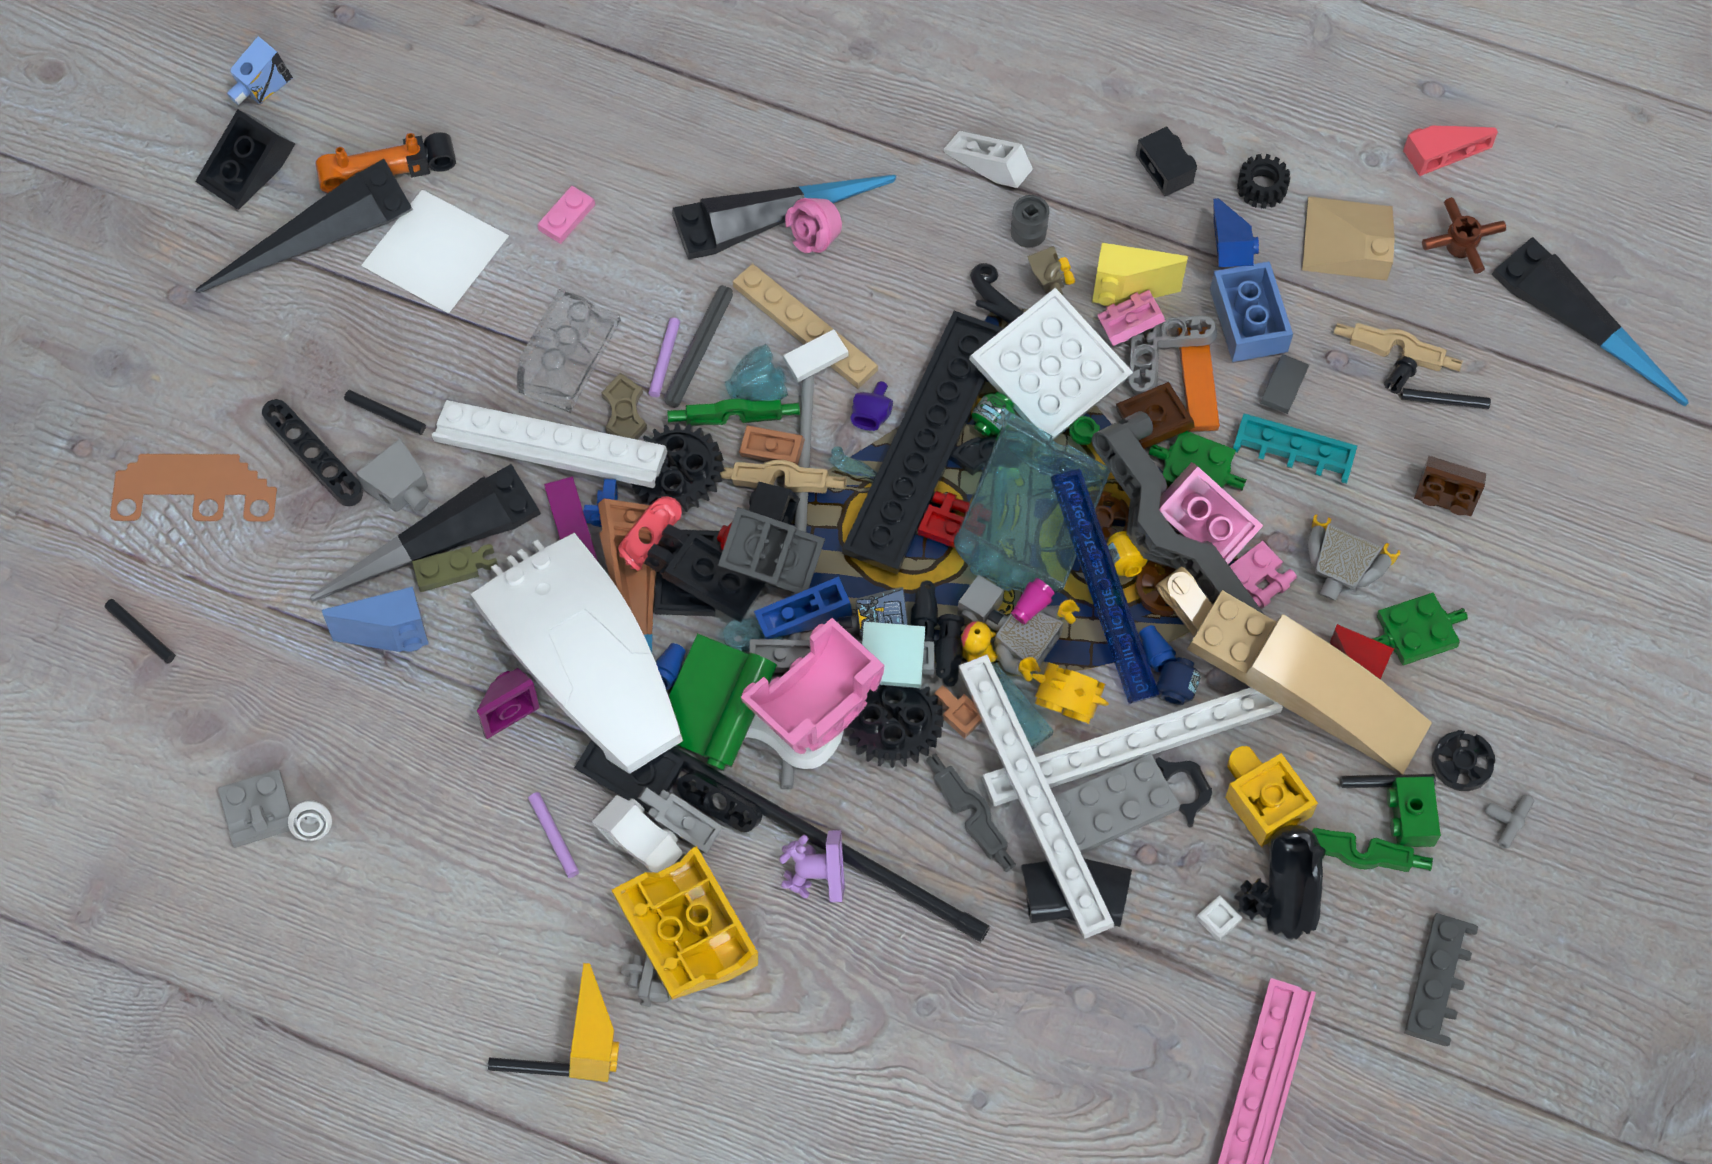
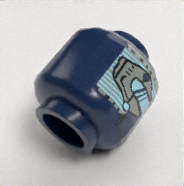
(1178, 681)

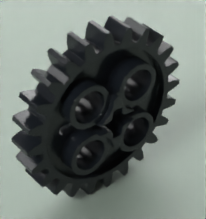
(695, 451)
(894, 722)

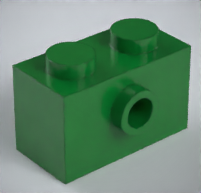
(1414, 811)

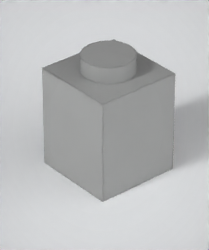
(980, 600)

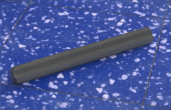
(698, 346)

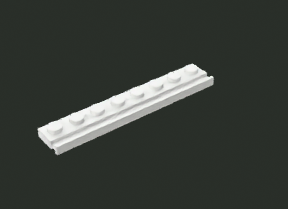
(550, 443)

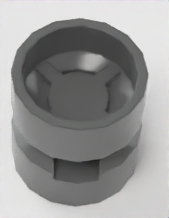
(1029, 221)

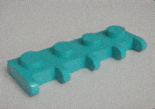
(1296, 445)

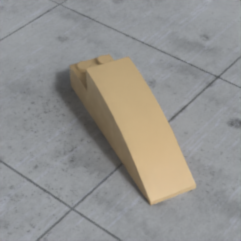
(1311, 680)

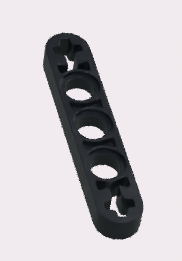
(317, 464)

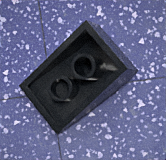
(244, 159)

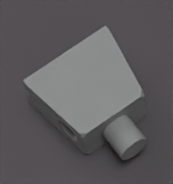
(395, 479)

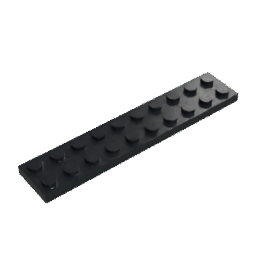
(921, 447)

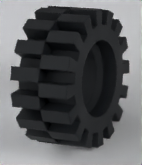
(1266, 168)

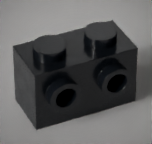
(1166, 161)

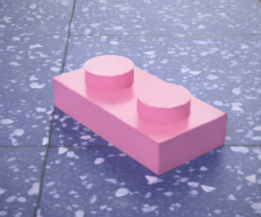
(566, 214)

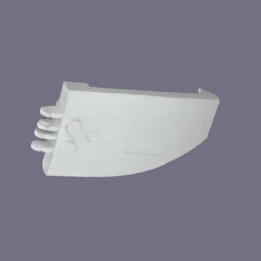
(583, 648)

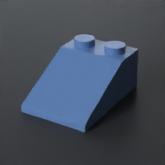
(380, 622)

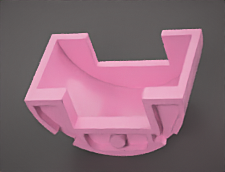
(818, 691)

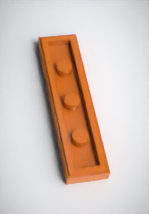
(1199, 385)

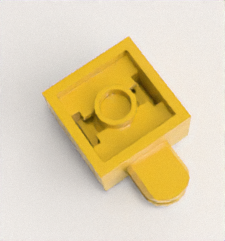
(1270, 785)

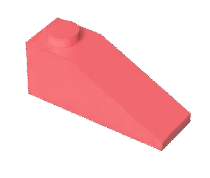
(1443, 145)

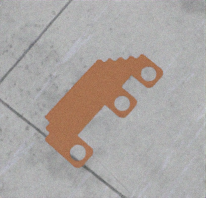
(191, 474)

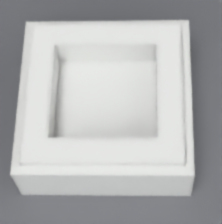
(1219, 918)

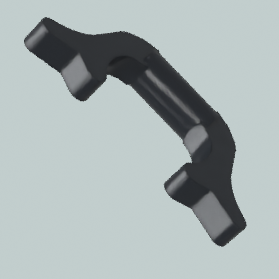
(1199, 780)

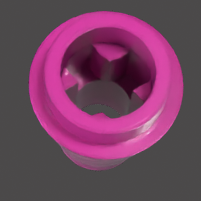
(1033, 600)

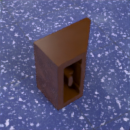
(1450, 486)

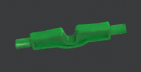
(748, 411)
(1379, 852)

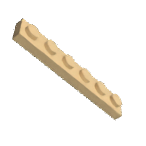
(800, 321)

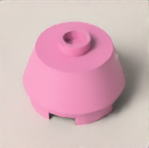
(813, 224)

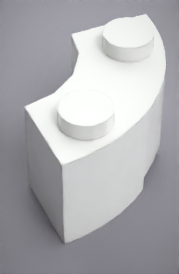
(627, 826)

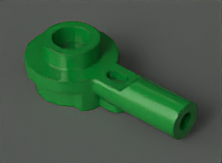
(1083, 430)

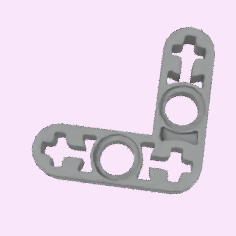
(1159, 339)

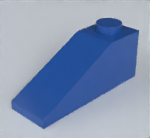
(1233, 237)
(805, 610)

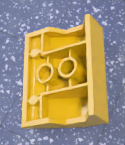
(686, 926)

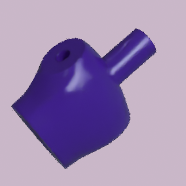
(871, 409)

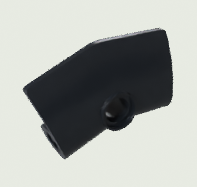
(1048, 903)

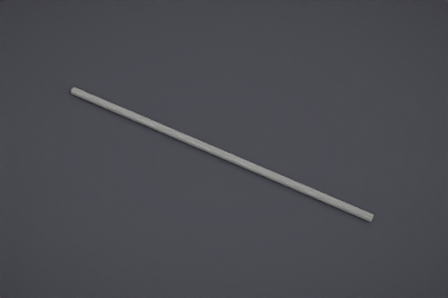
(787, 774)

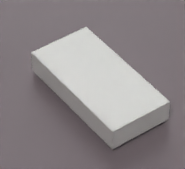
(816, 355)

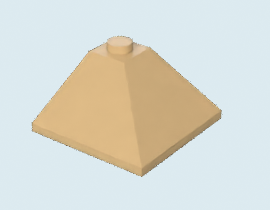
(1348, 238)

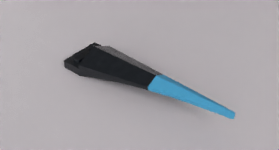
(730, 219)
(1552, 287)

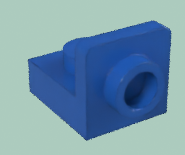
(609, 491)

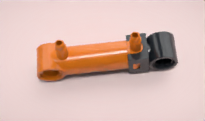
(412, 157)

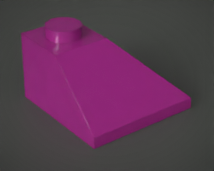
(506, 702)

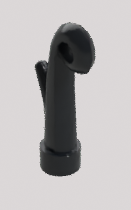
(996, 301)

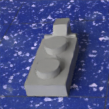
(681, 818)

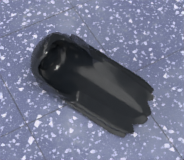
(1295, 880)

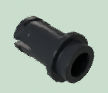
(1404, 368)

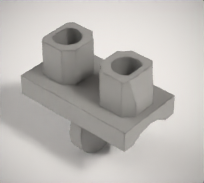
(650, 987)

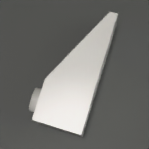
(991, 157)

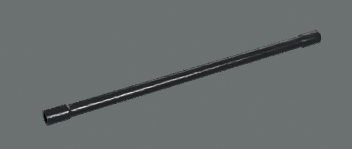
(961, 920)

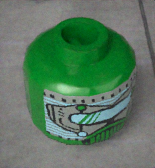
(991, 413)

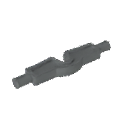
(980, 825)

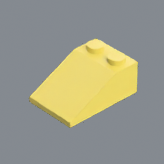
(1133, 270)

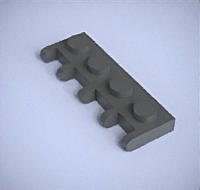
(1437, 979)

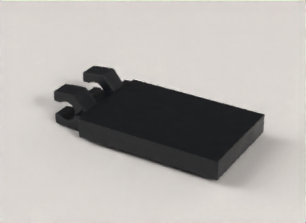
(697, 572)

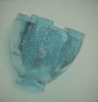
(757, 377)

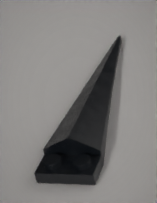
(353, 207)

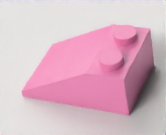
(1207, 513)

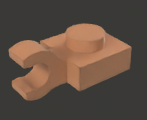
(960, 713)

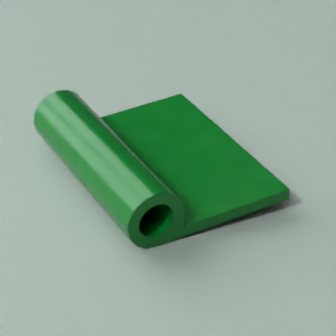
(710, 702)

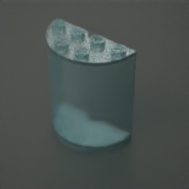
(1014, 518)

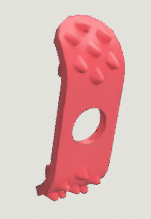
(655, 518)

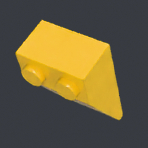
(592, 1047)

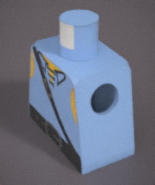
(258, 73)

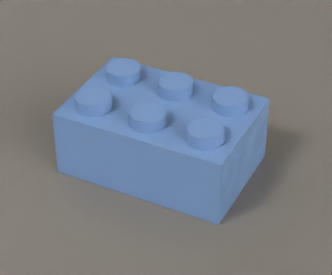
(1251, 311)

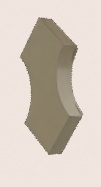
(623, 397)

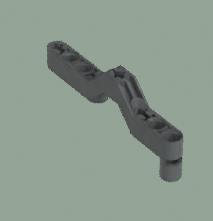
(1146, 525)

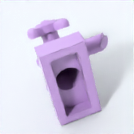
(815, 866)

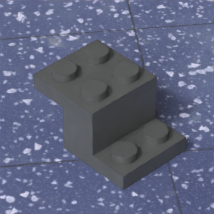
(771, 551)

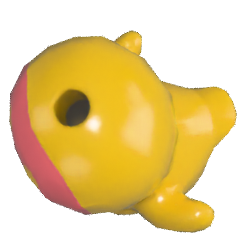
(976, 641)

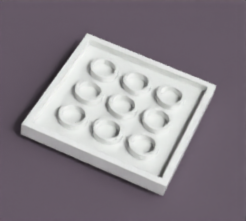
(1051, 364)

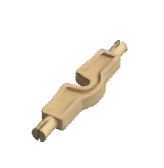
(1382, 341)
(796, 477)

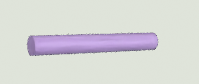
(664, 357)
(553, 835)

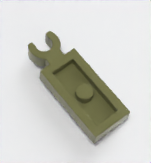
(451, 567)

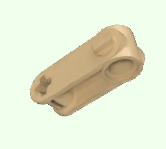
(1185, 598)

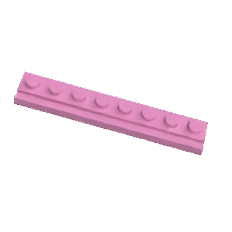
(1267, 1074)

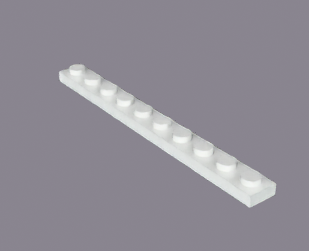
(1140, 740)
(1036, 797)

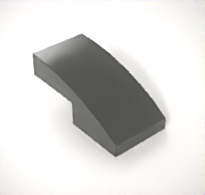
(1284, 384)

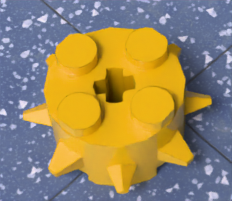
(1069, 692)

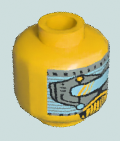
(1125, 555)

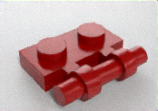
(940, 523)

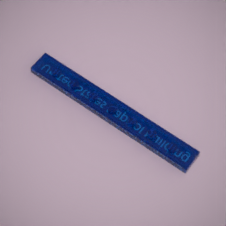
(1104, 586)

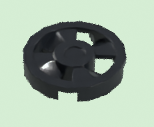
(1463, 760)

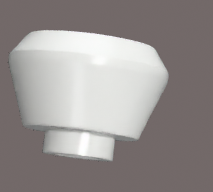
(309, 820)

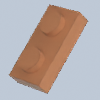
(771, 445)

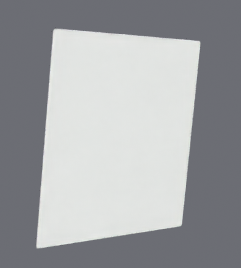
(435, 251)

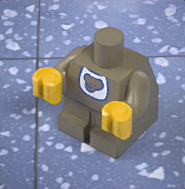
(1047, 268)

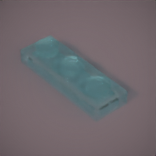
(1032, 723)

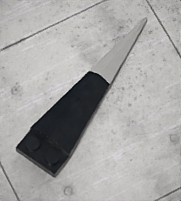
(477, 512)

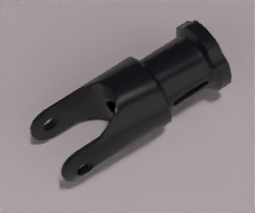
(925, 610)
(949, 648)

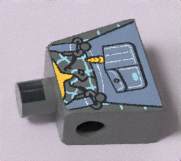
(879, 608)

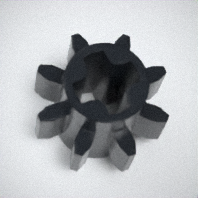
(1255, 898)

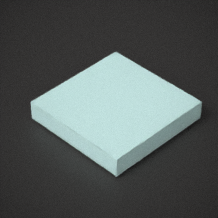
(898, 649)

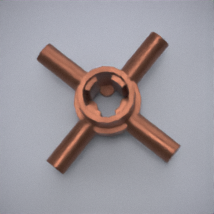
(1463, 236)

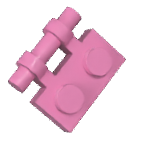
(1130, 317)
(1258, 565)

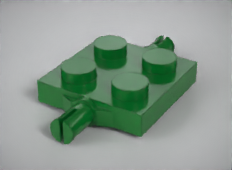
(1206, 454)
(1419, 628)

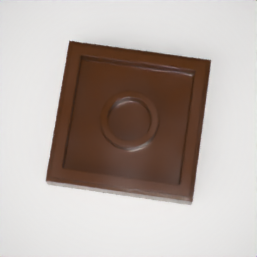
(1163, 408)

